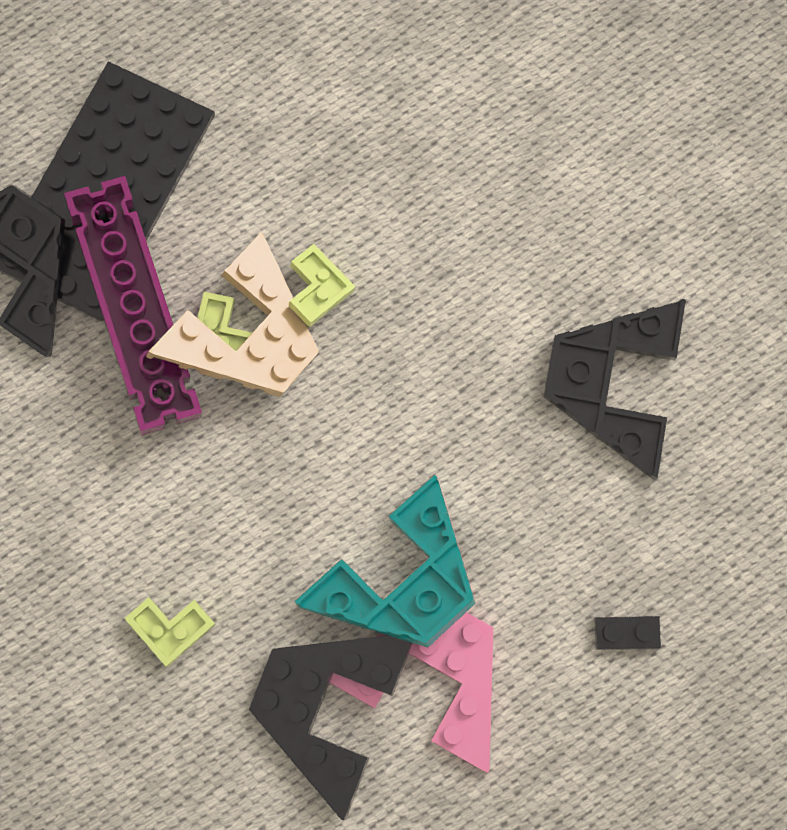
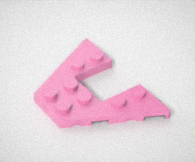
(466, 657)

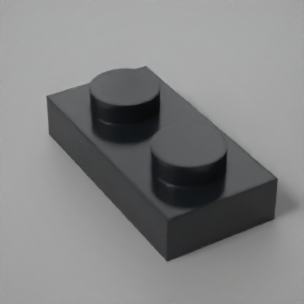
(627, 633)

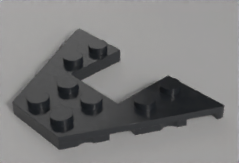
(34, 240)
(582, 373)
(293, 694)

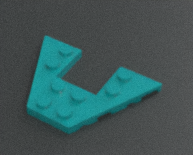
(423, 603)

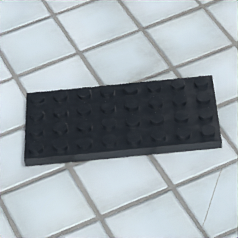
(121, 131)

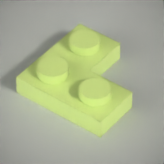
(325, 286)
(216, 315)
(169, 637)

